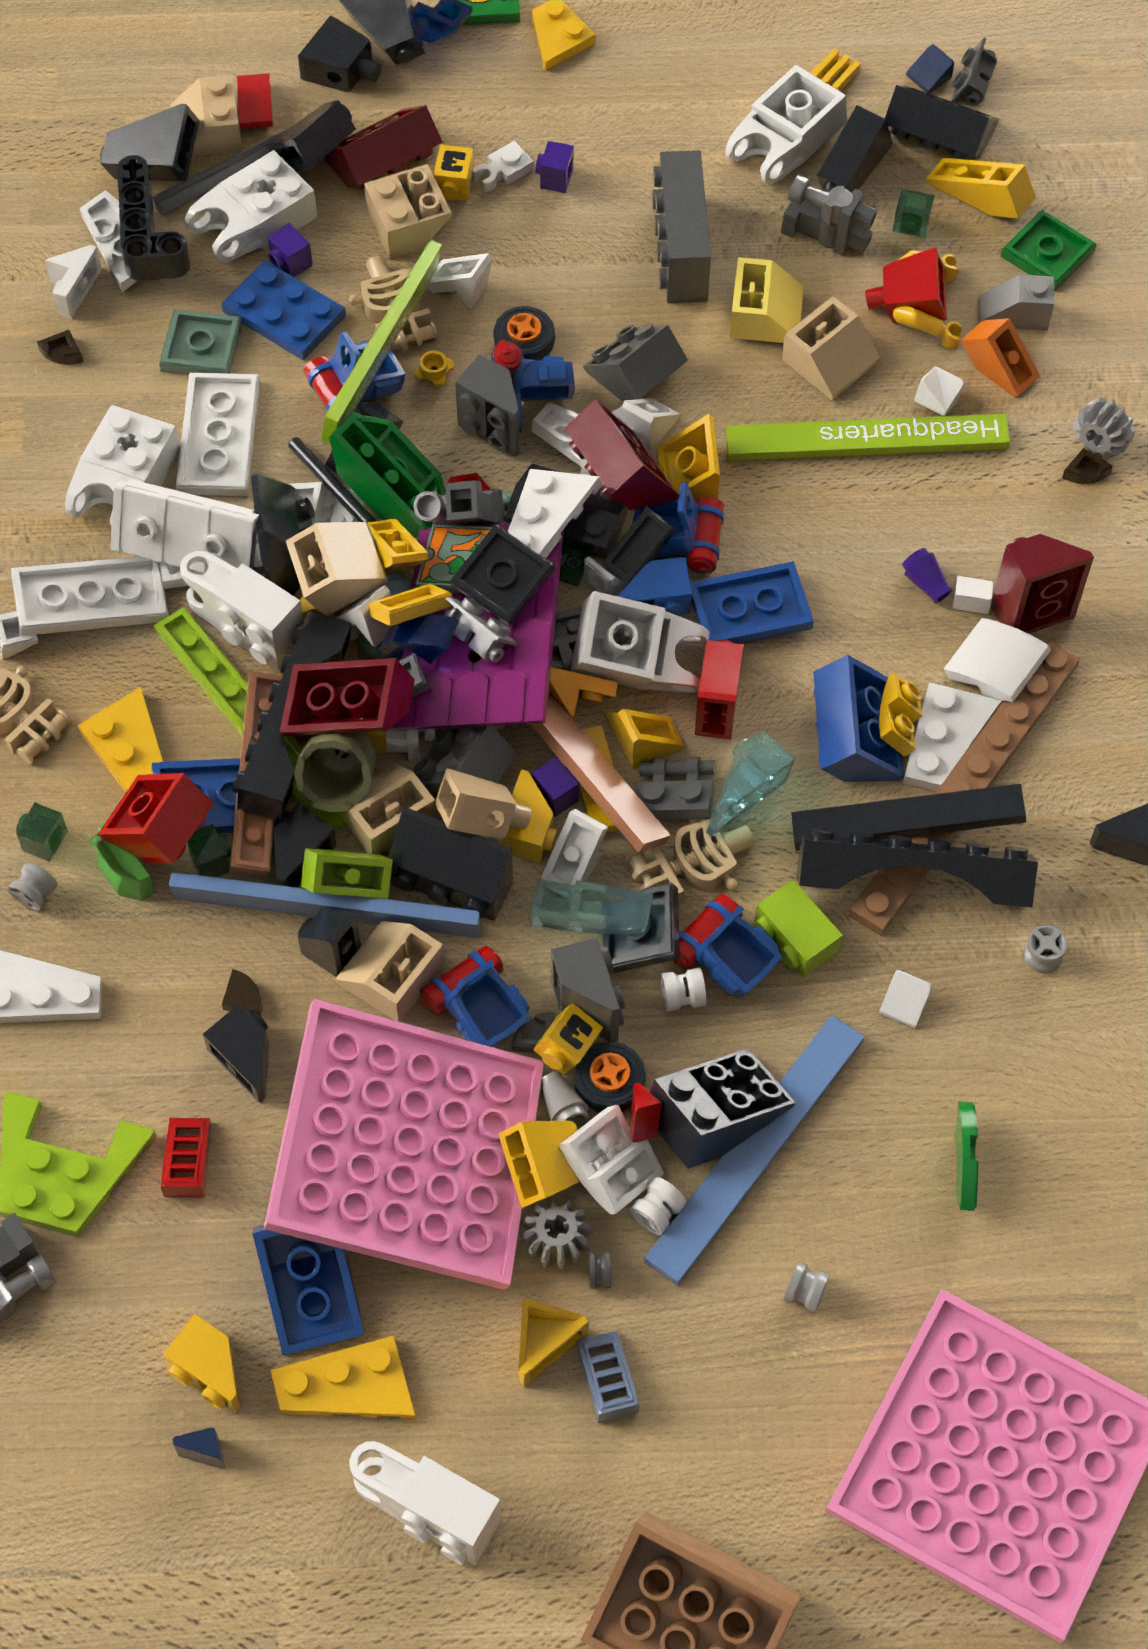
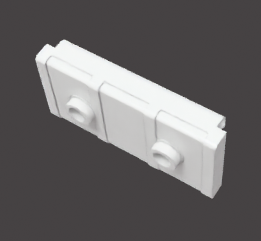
(172, 524)

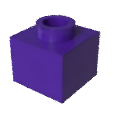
(555, 166)
(289, 250)
(557, 786)

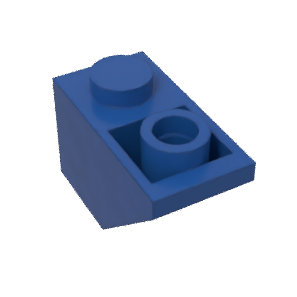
(662, 584)

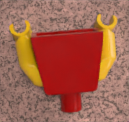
(917, 293)

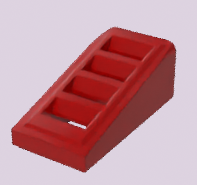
(186, 1186)

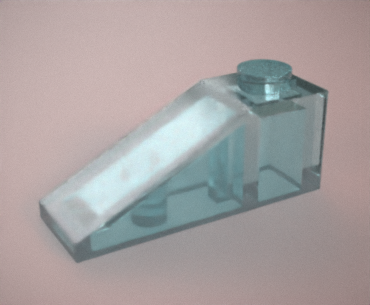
(755, 772)

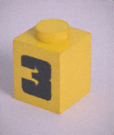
(454, 171)
(567, 1039)

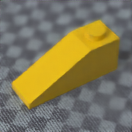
(988, 186)
(396, 546)

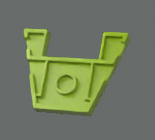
(54, 1184)

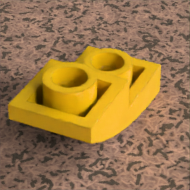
(898, 712)

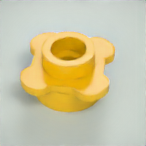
(434, 360)

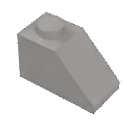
(1023, 299)

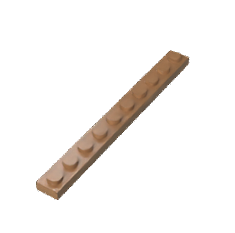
(975, 770)

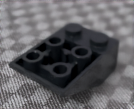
(717, 1105)

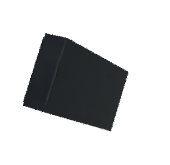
(639, 545)

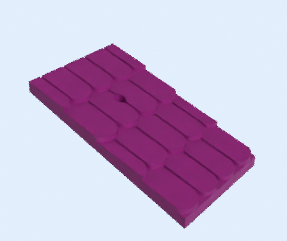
(491, 692)

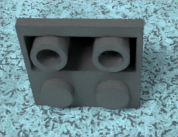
(636, 360)
(488, 404)
(467, 750)
(583, 977)

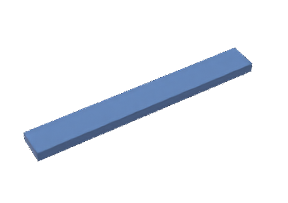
(305, 903)
(745, 1164)

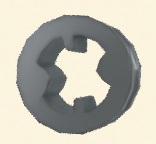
(599, 1269)

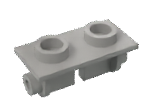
(489, 634)

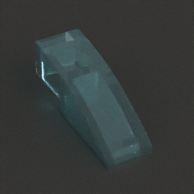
(590, 908)

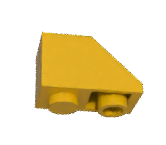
(207, 1360)

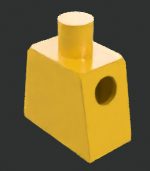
(536, 1159)

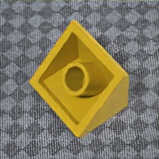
(692, 458)

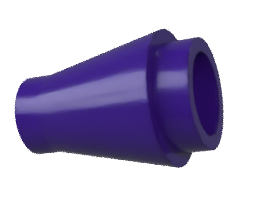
(926, 573)

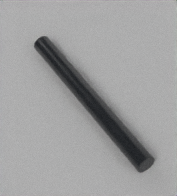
(325, 476)

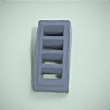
(617, 1407)

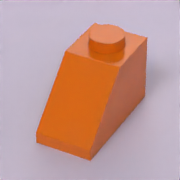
(1001, 355)

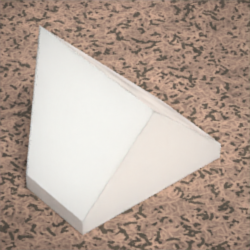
(648, 419)

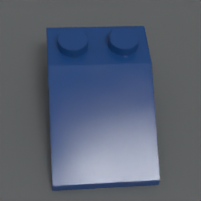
(307, 1291)

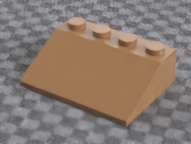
(686, 1596)

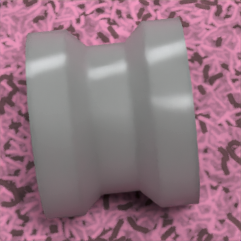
(32, 886)
(1046, 939)
(806, 1287)

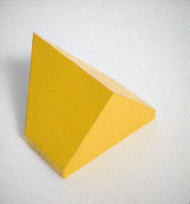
(644, 735)
(546, 1336)

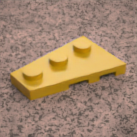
(123, 738)
(346, 1382)

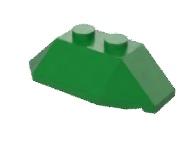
(384, 468)

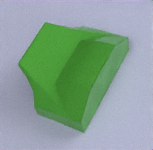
(122, 870)

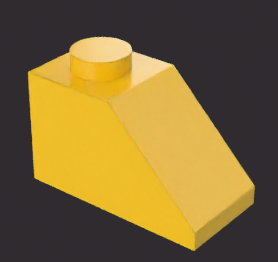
(539, 834)

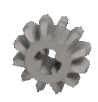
(1104, 428)
(546, 1223)

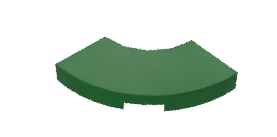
(967, 1165)

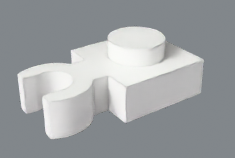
(504, 164)

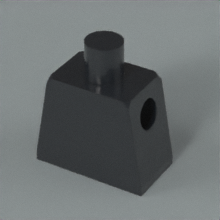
(338, 57)

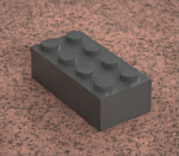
(681, 226)

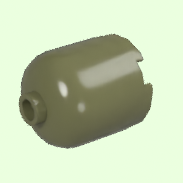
(336, 769)

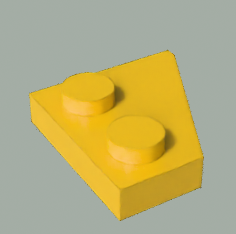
(559, 33)

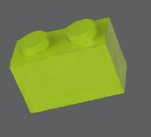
(346, 873)
(798, 928)

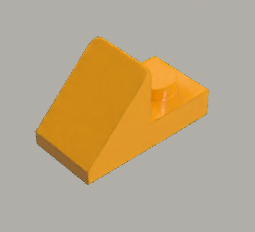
(566, 686)

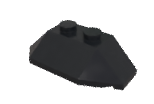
(280, 517)

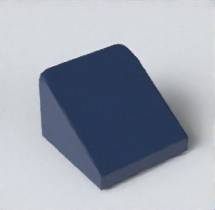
(931, 69)
(201, 1447)

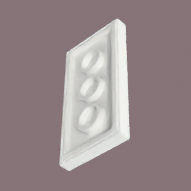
(218, 434)
(88, 595)

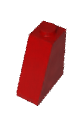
(718, 689)

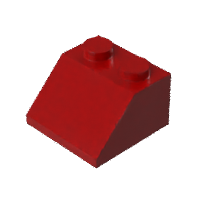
(157, 817)

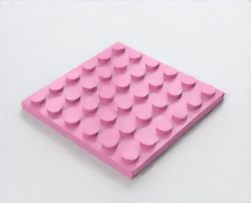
(401, 1145)
(998, 1465)

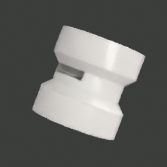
(674, 989)
(658, 1206)

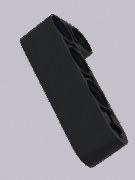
(144, 251)

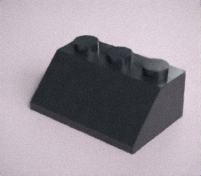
(939, 122)
(595, 527)
(450, 864)

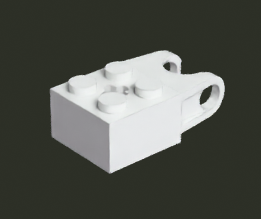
(789, 124)
(253, 206)
(121, 449)
(243, 607)
(647, 642)
(428, 1501)

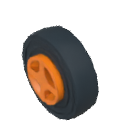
(523, 322)
(610, 1062)

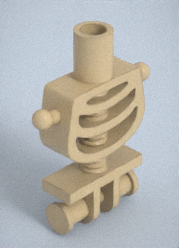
(379, 294)
(16, 716)
(716, 849)

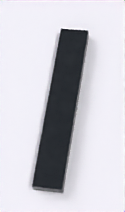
(918, 814)

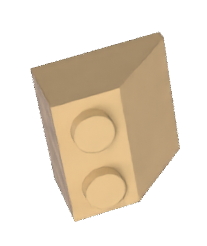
(216, 107)

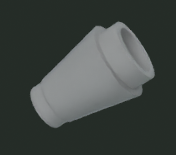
(563, 1101)

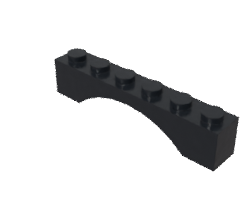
(269, 774)
(837, 860)

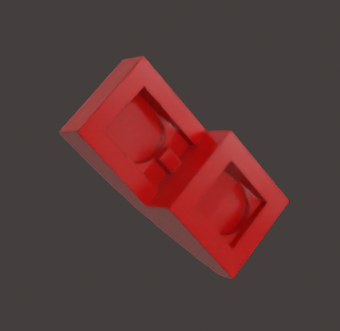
(254, 101)

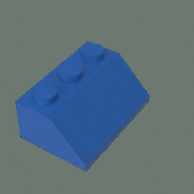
(848, 723)

